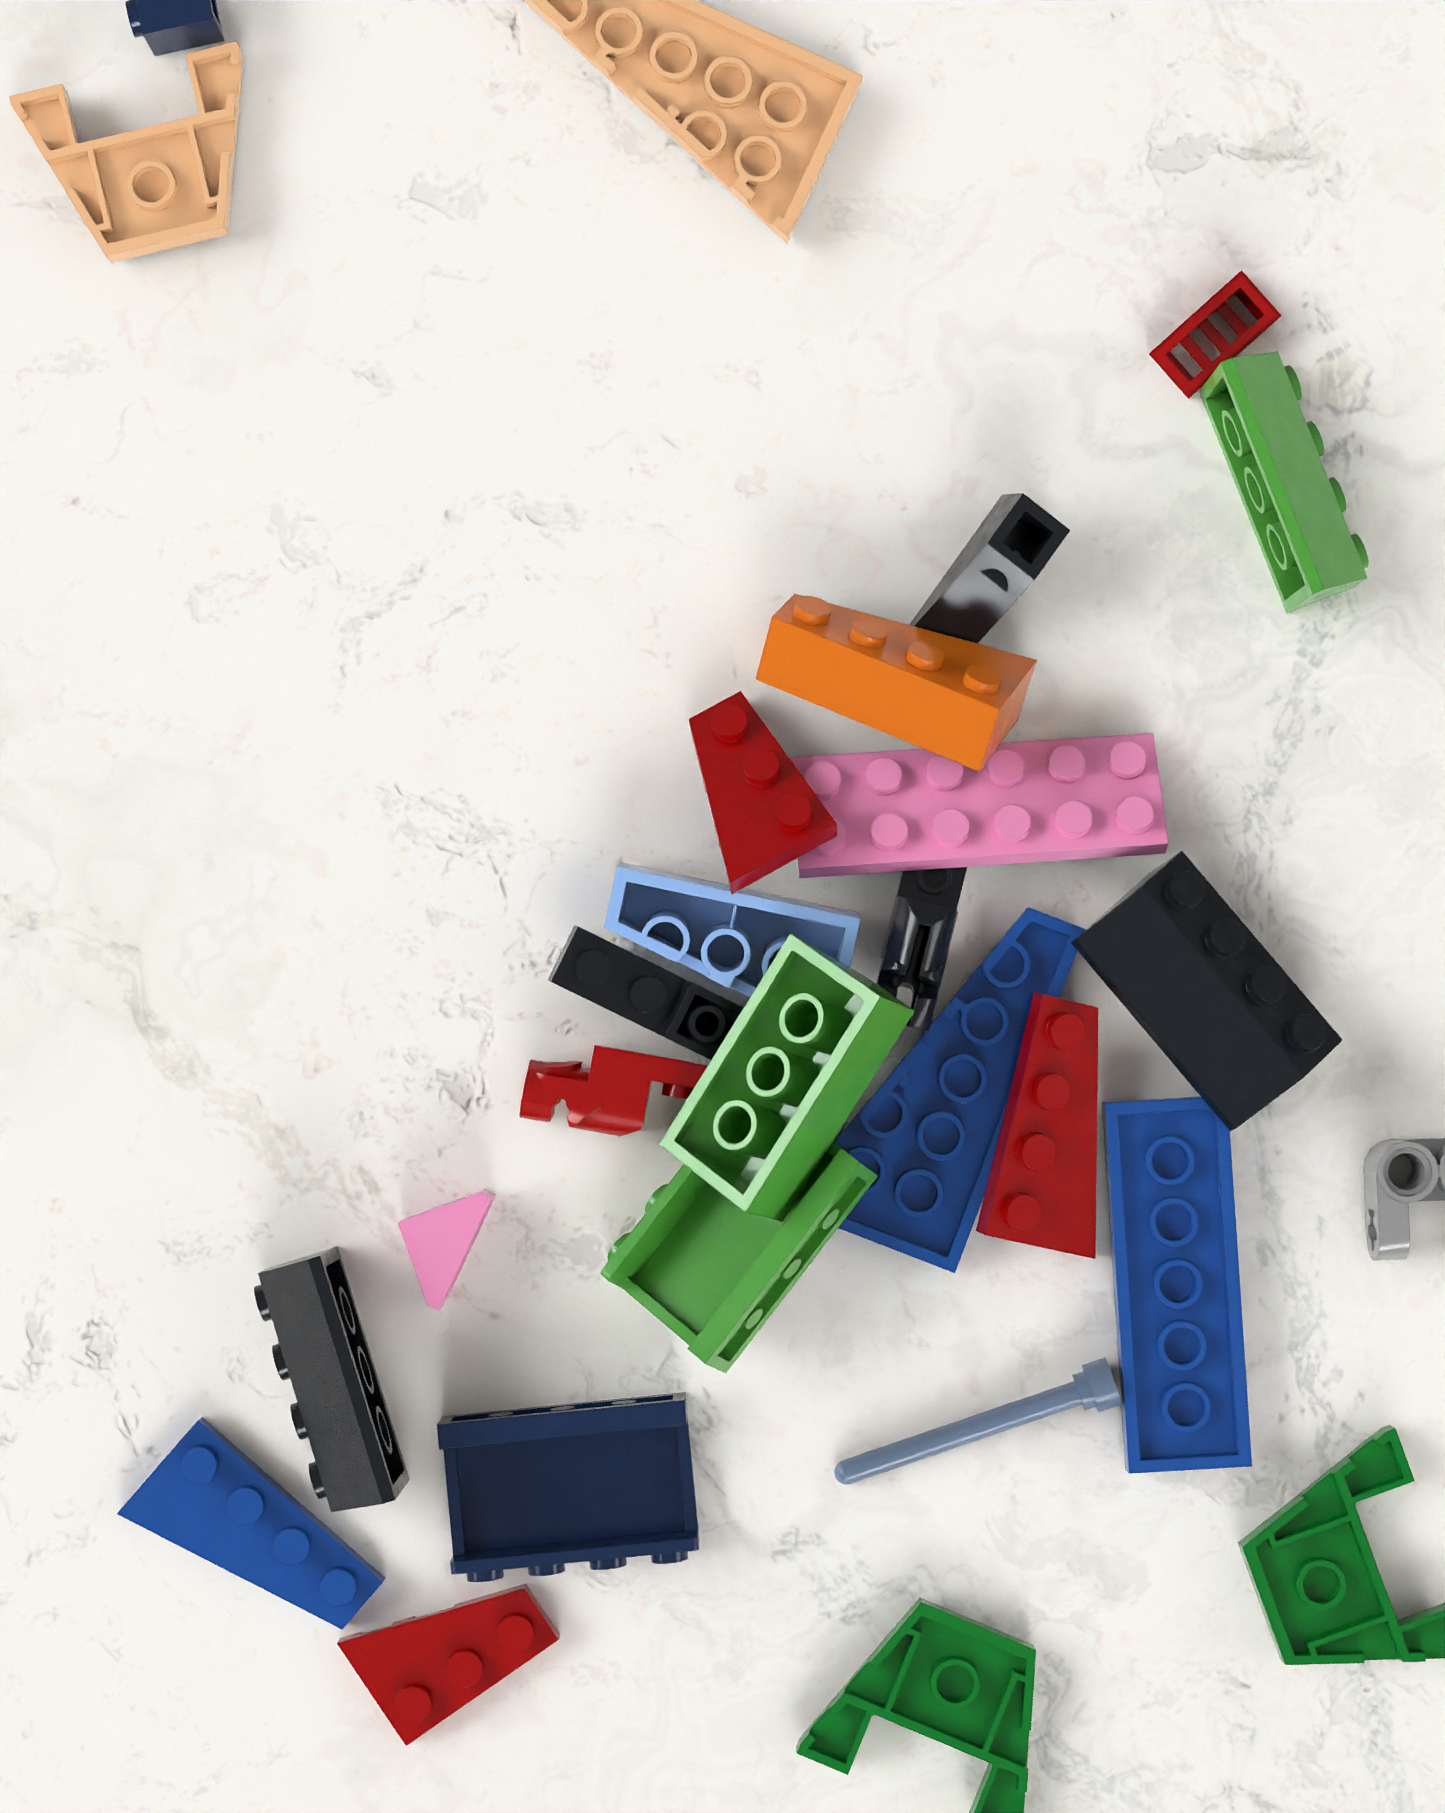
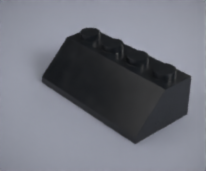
(1206, 991)
(333, 1381)

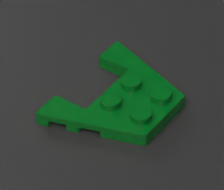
(1321, 1575)
(949, 1684)

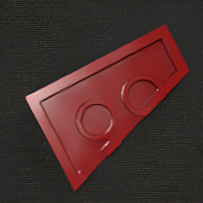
(755, 793)
(443, 1660)

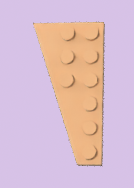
(721, 89)

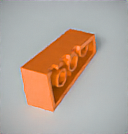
(897, 677)

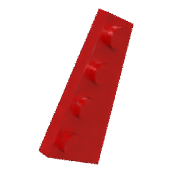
(1047, 1143)

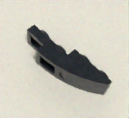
(644, 992)

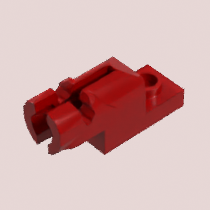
(610, 1094)

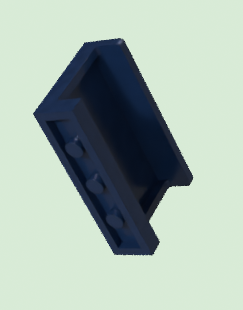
(570, 1486)

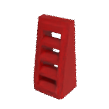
(1250, 297)

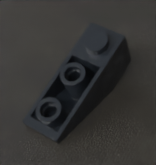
(992, 569)

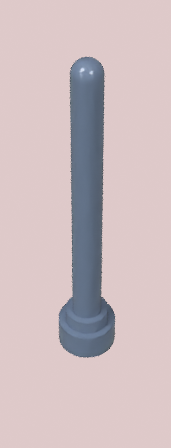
(1090, 1389)

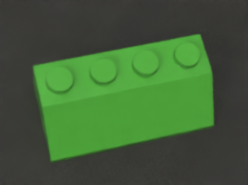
(1283, 479)
(785, 1079)

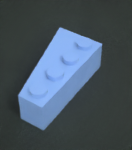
(717, 932)

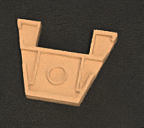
(153, 182)

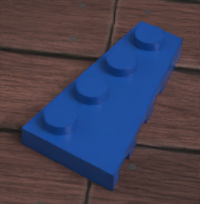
(244, 1521)

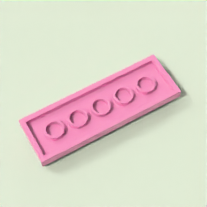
(1021, 807)

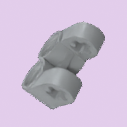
(1389, 1205)

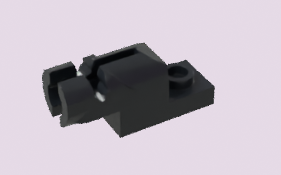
(921, 938)

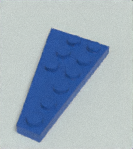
(943, 1105)

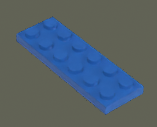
(1176, 1286)

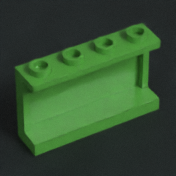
(723, 1270)

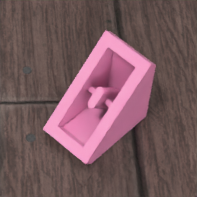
(441, 1242)

